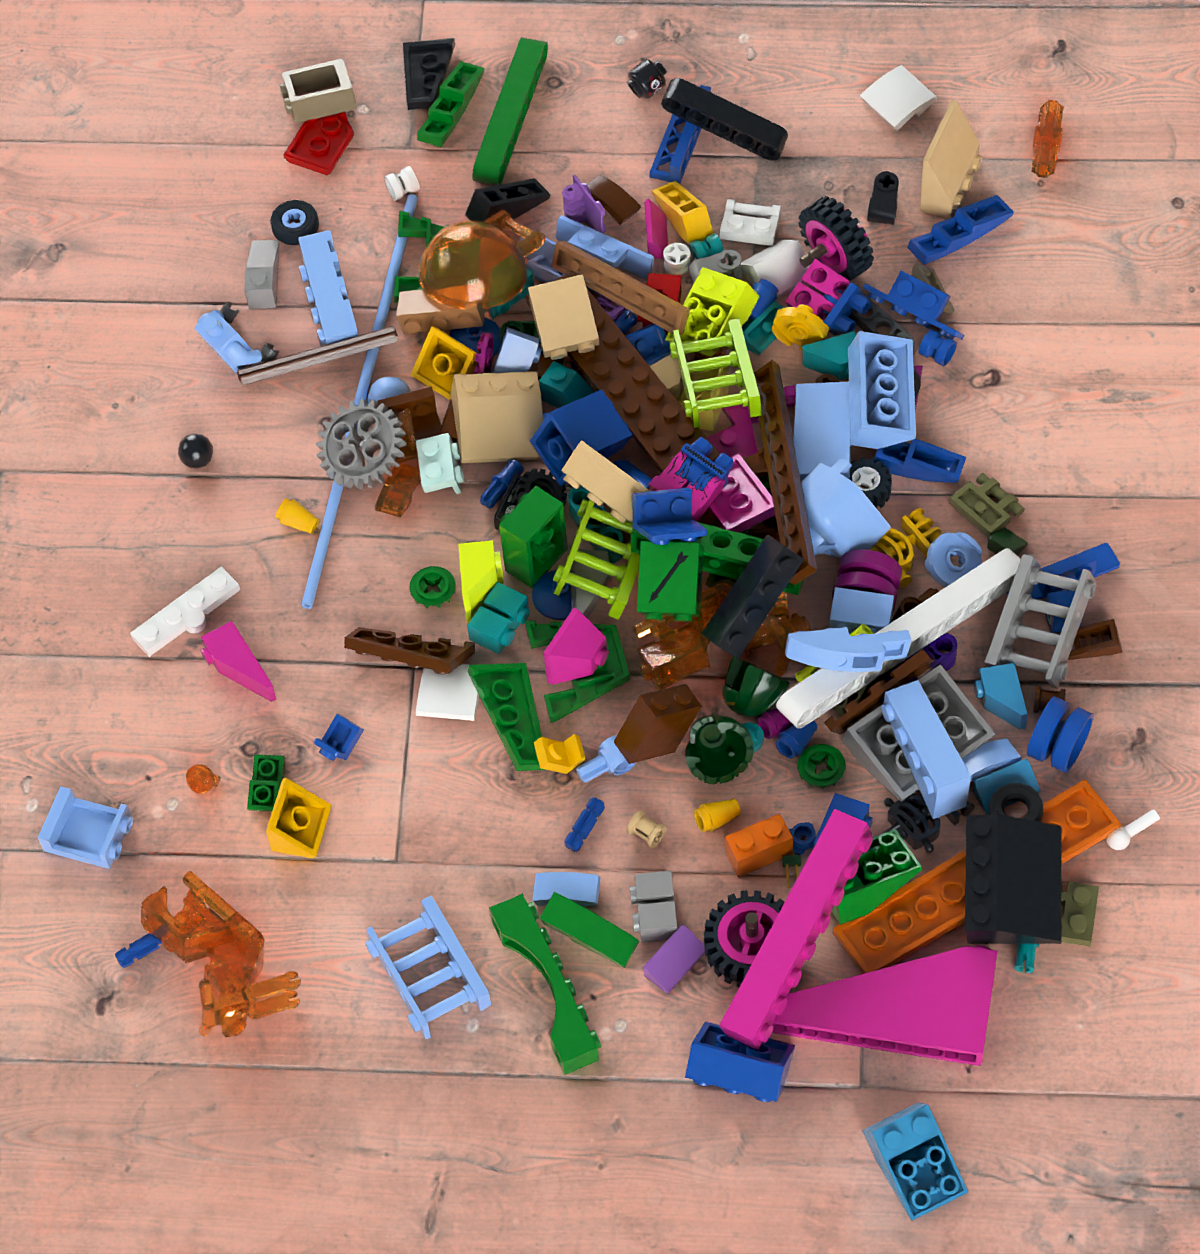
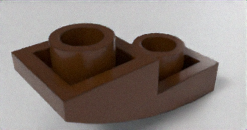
(613, 199)

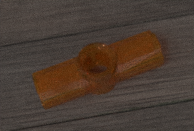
(1047, 138)

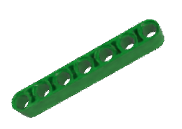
(510, 111)

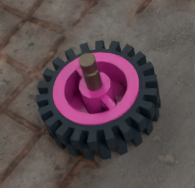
(835, 238)
(737, 933)

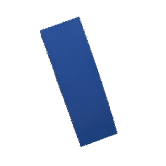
(921, 461)

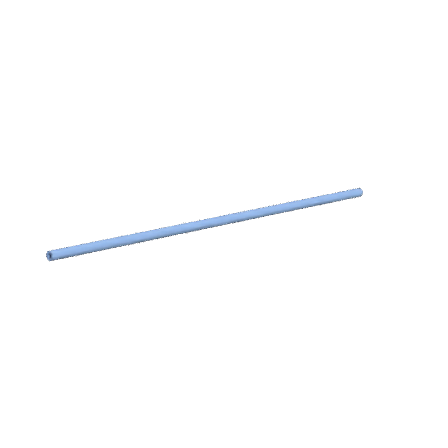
(362, 391)

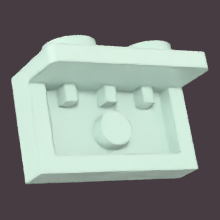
(439, 463)

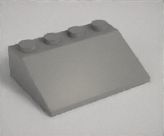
(878, 751)

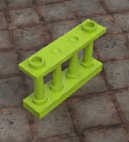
(738, 359)
(624, 574)

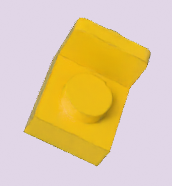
(559, 755)

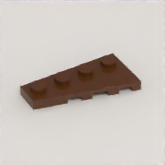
(410, 649)
(856, 710)

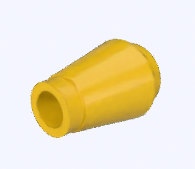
(296, 516)
(716, 814)

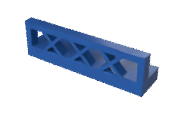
(683, 152)

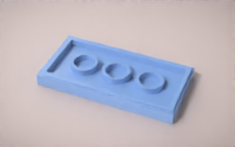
(821, 425)

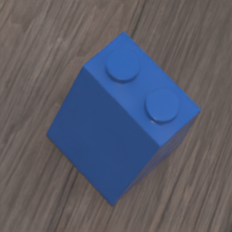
(586, 419)

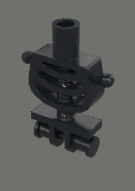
(907, 818)

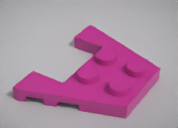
(738, 437)

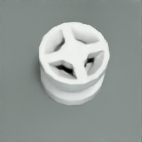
(681, 254)

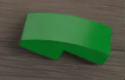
(265, 782)

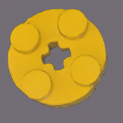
(798, 326)

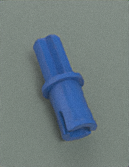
(500, 483)

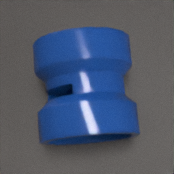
(937, 347)

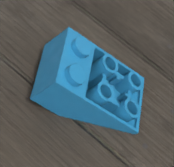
(915, 1160)

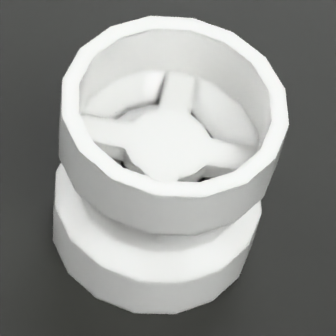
(402, 183)

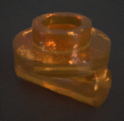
(201, 778)

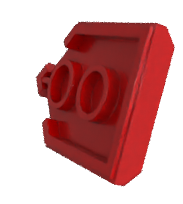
(320, 143)

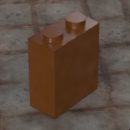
(657, 723)

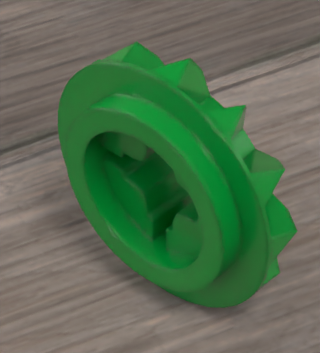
(432, 576)
(816, 755)

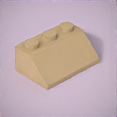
(602, 480)

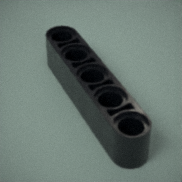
(724, 119)

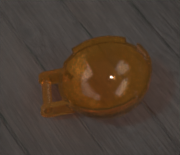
(477, 261)

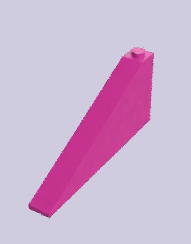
(913, 1008)

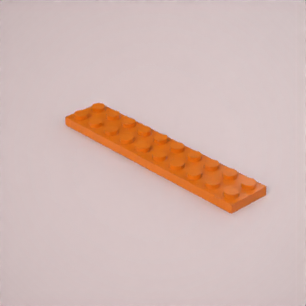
(937, 899)

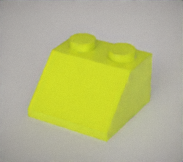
(479, 573)

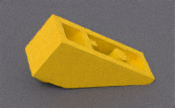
(684, 212)

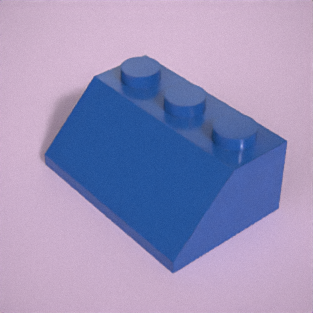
(738, 1067)

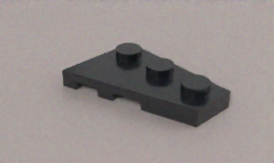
(425, 70)

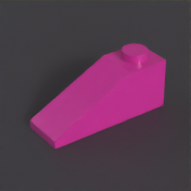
(235, 660)

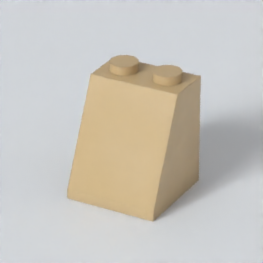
(563, 317)

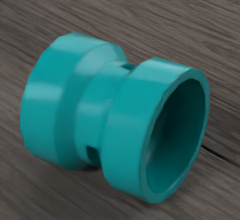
(706, 248)

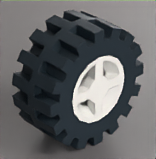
(874, 477)

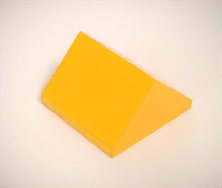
(441, 360)
(297, 821)

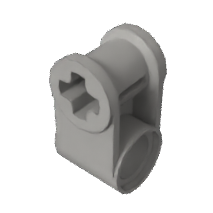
(717, 263)

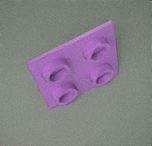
(582, 207)

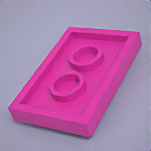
(743, 499)

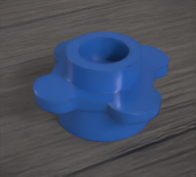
(802, 830)

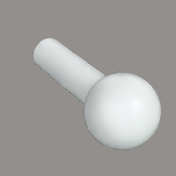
(1120, 837)

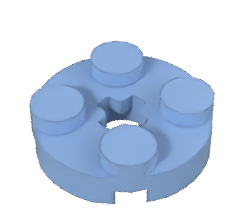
(948, 545)

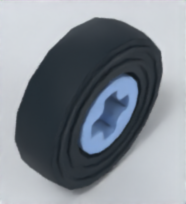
(294, 210)

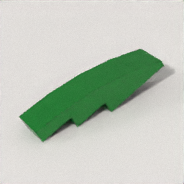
(451, 104)

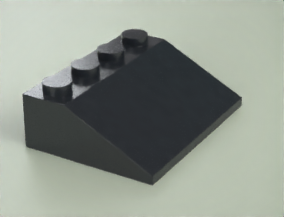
(1013, 881)

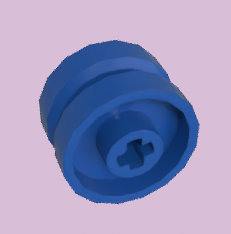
(1060, 734)

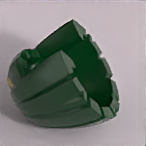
(751, 689)
(718, 749)

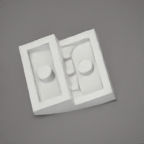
(898, 97)
(447, 695)

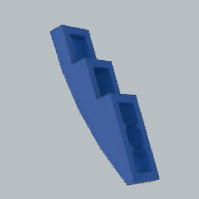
(964, 228)

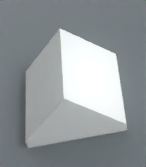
(777, 265)

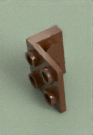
(423, 416)

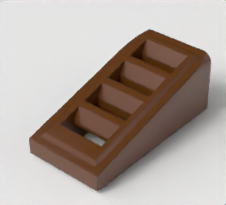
(1102, 648)

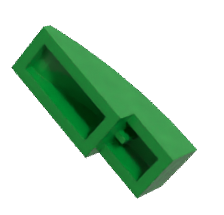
(588, 929)

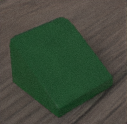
(1006, 539)

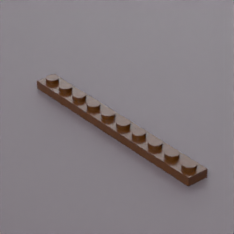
(783, 469)

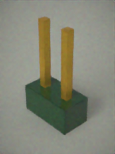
(791, 861)

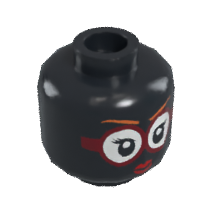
(646, 78)

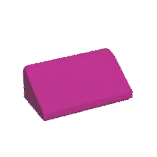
(655, 229)

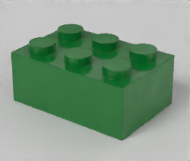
(533, 536)

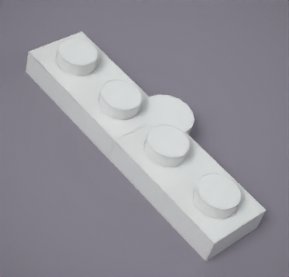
(185, 612)

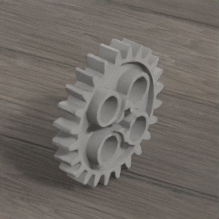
(384, 436)

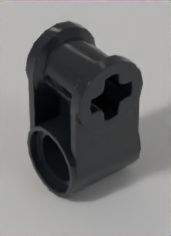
(884, 199)

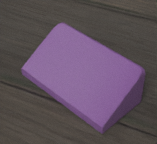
(674, 959)

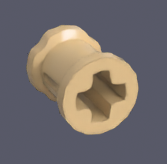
(646, 829)

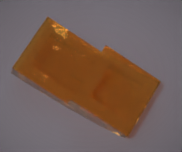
(398, 490)

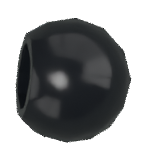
(195, 450)

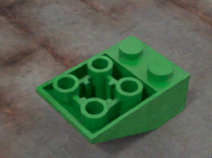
(879, 875)

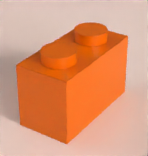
(758, 845)

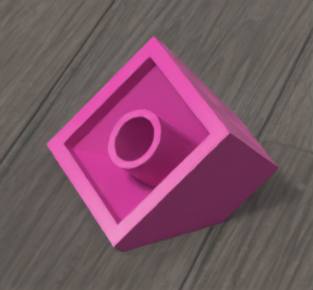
(575, 650)

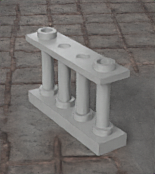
(1020, 601)

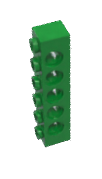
(724, 552)

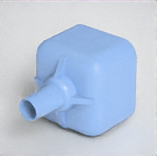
(840, 512)

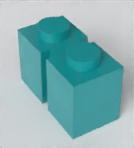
(495, 626)

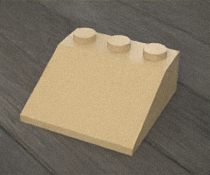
(949, 164)
(496, 415)

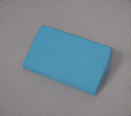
(1018, 772)

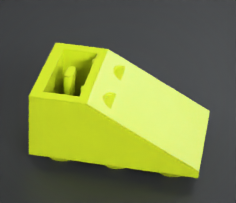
(712, 303)

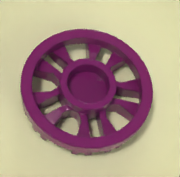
(485, 357)

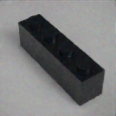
(752, 596)

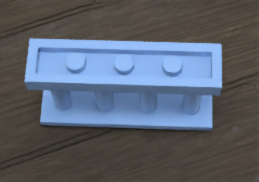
(444, 943)

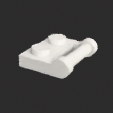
(747, 228)

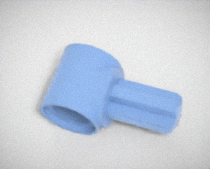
(608, 760)

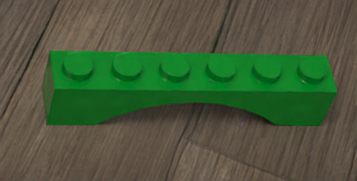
(519, 931)

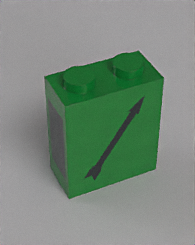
(670, 580)

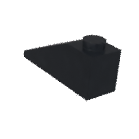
(512, 197)

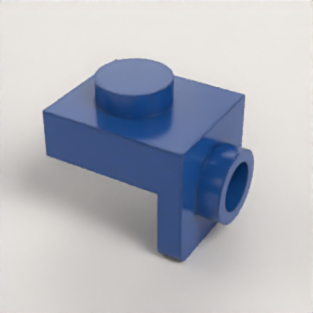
(339, 738)

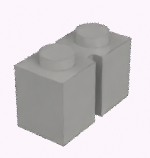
(655, 905)

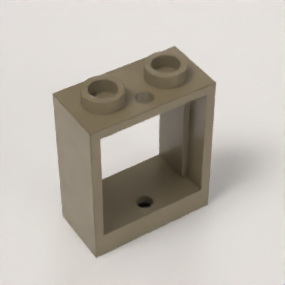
(322, 102)

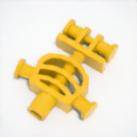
(895, 542)

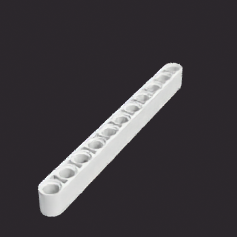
(925, 624)

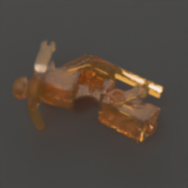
(668, 665)
(234, 954)

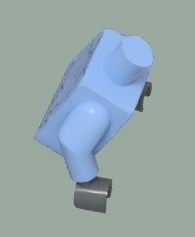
(227, 343)

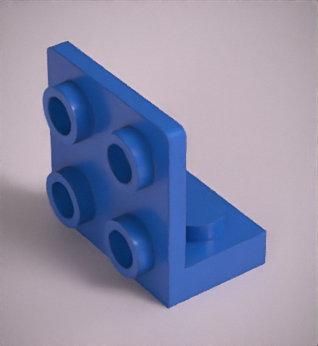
(666, 516)

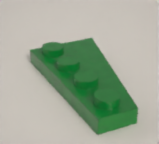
(511, 706)

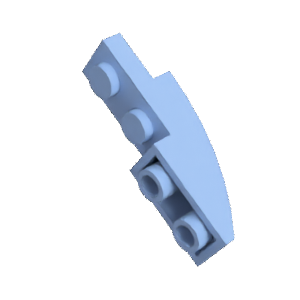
(841, 652)

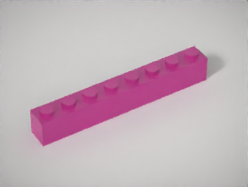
(796, 930)

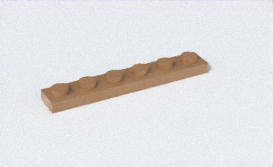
(621, 288)

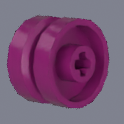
(869, 572)

